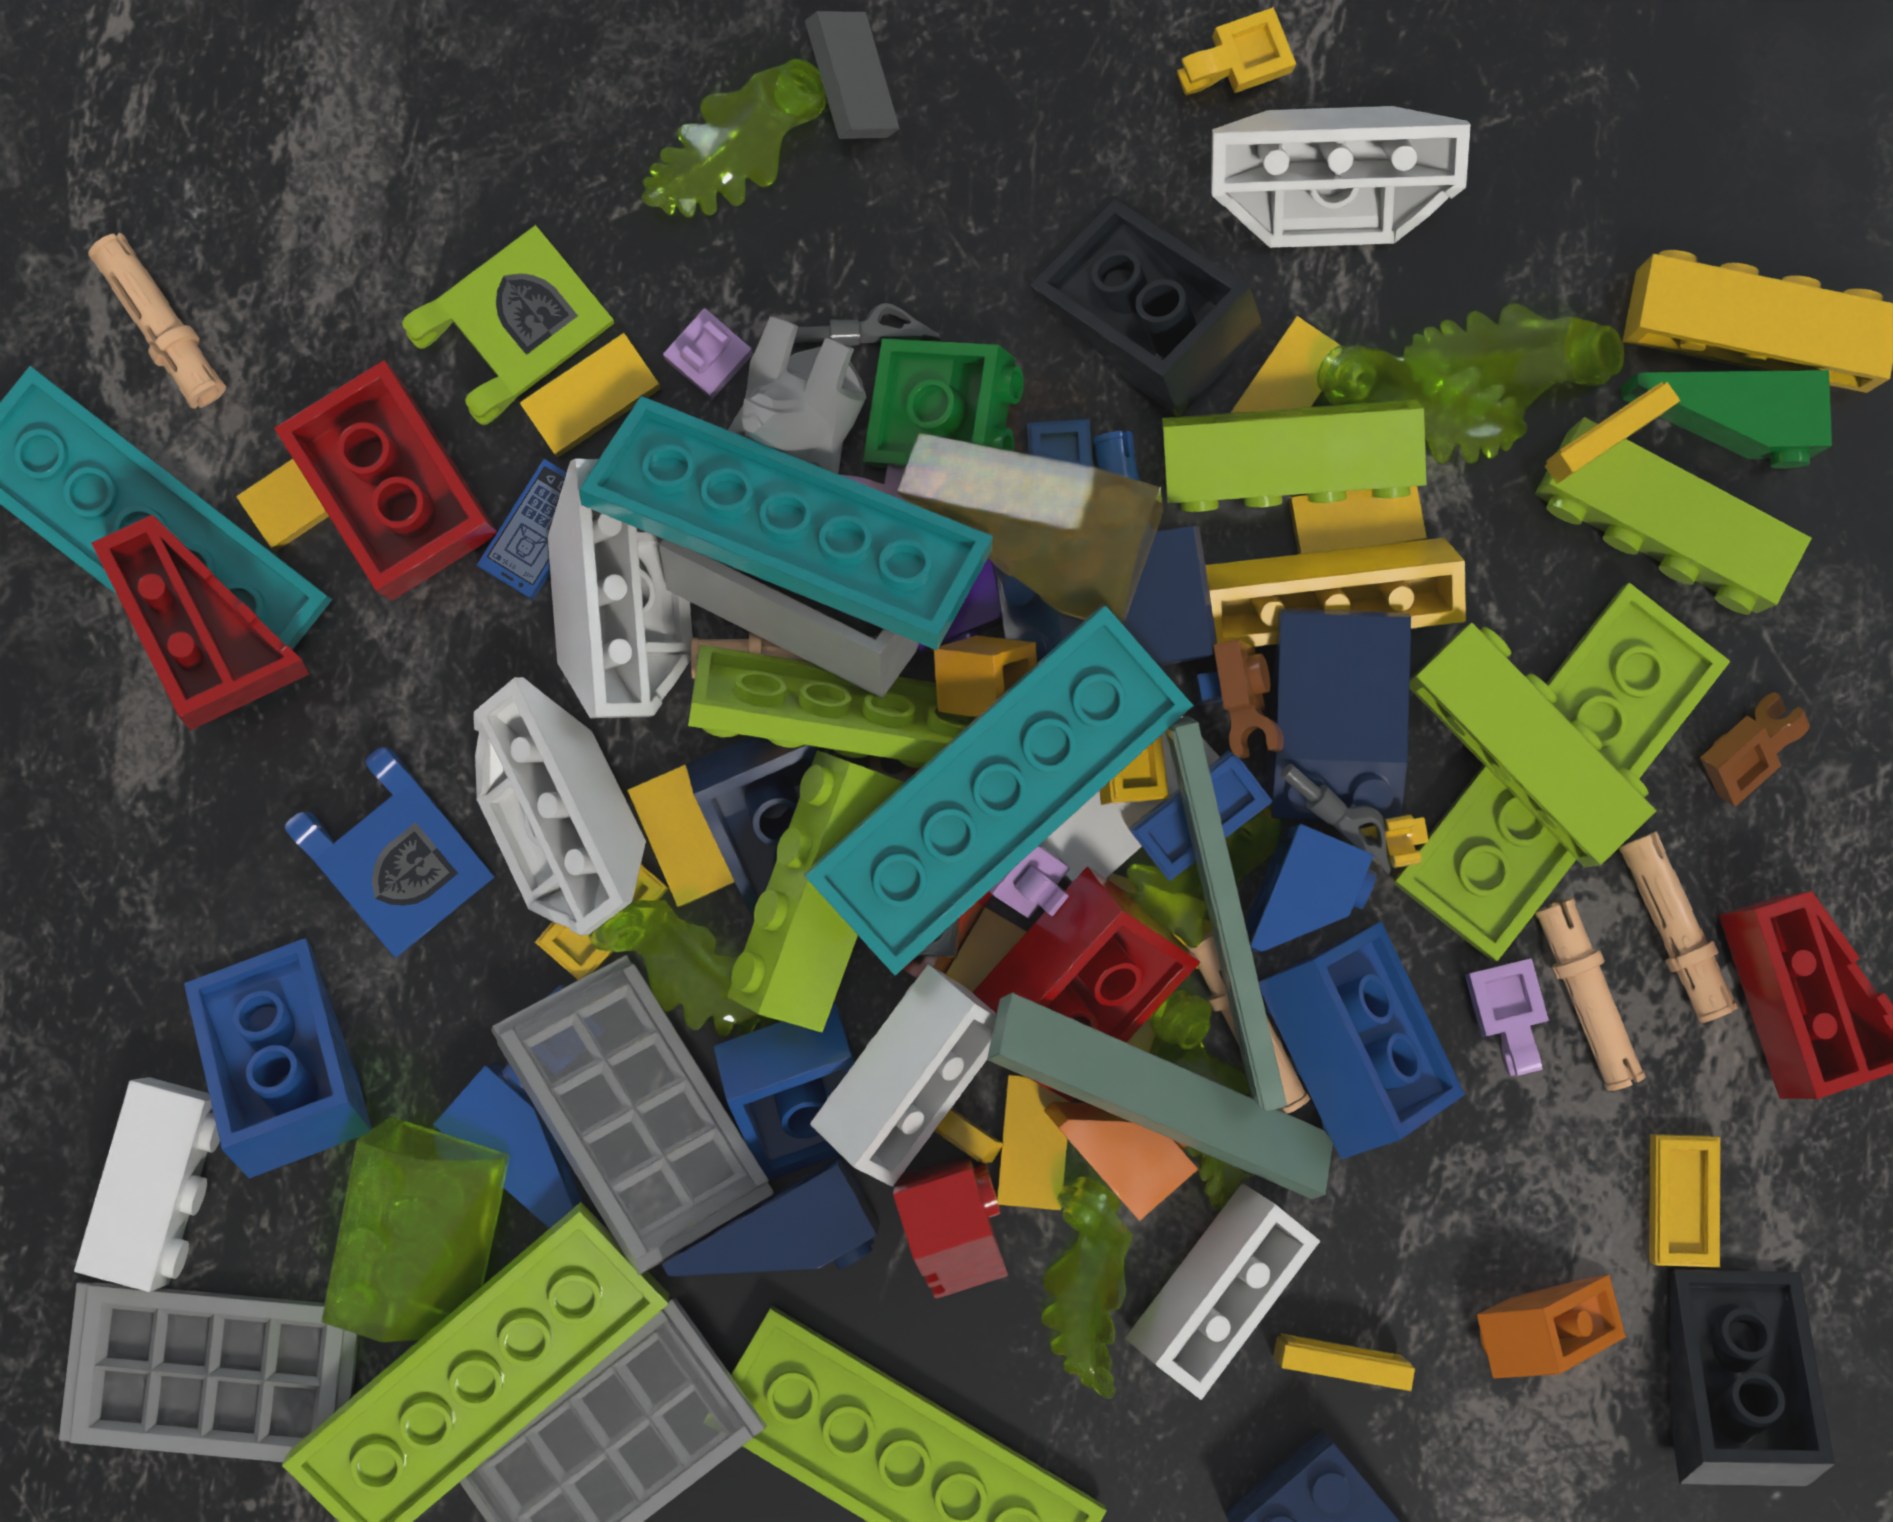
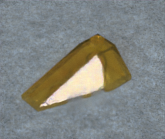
(1053, 523)

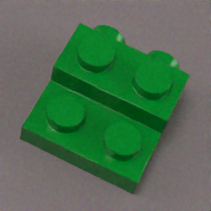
(940, 392)

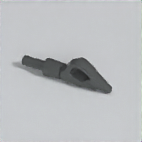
(869, 330)
(1346, 820)

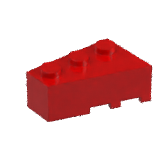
(193, 628)
(1809, 997)
(950, 1225)

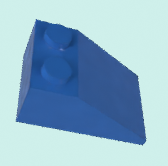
(275, 1060)

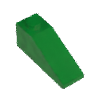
(1750, 412)

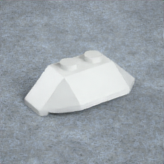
(1338, 172)
(614, 621)
(555, 809)

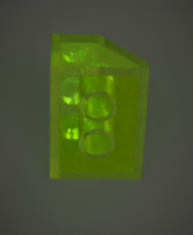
(412, 1230)

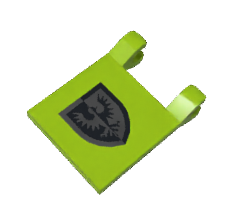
(521, 316)

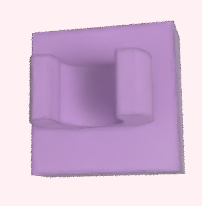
(708, 354)
(1034, 884)

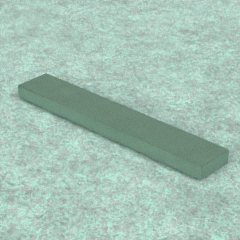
(1225, 913)
(1159, 1096)

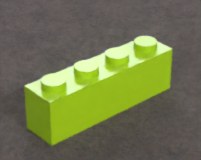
(1294, 453)
(1679, 522)
(1531, 745)
(797, 936)

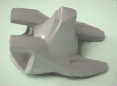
(800, 400)

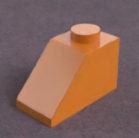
(1128, 1157)
(1551, 1328)

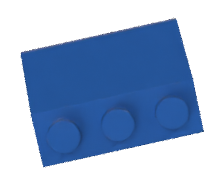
(1361, 1041)

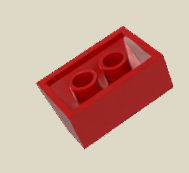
(1094, 961)

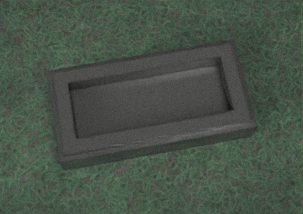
(852, 74)

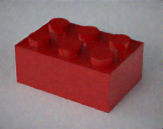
(386, 481)

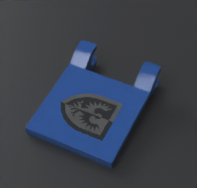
(400, 863)

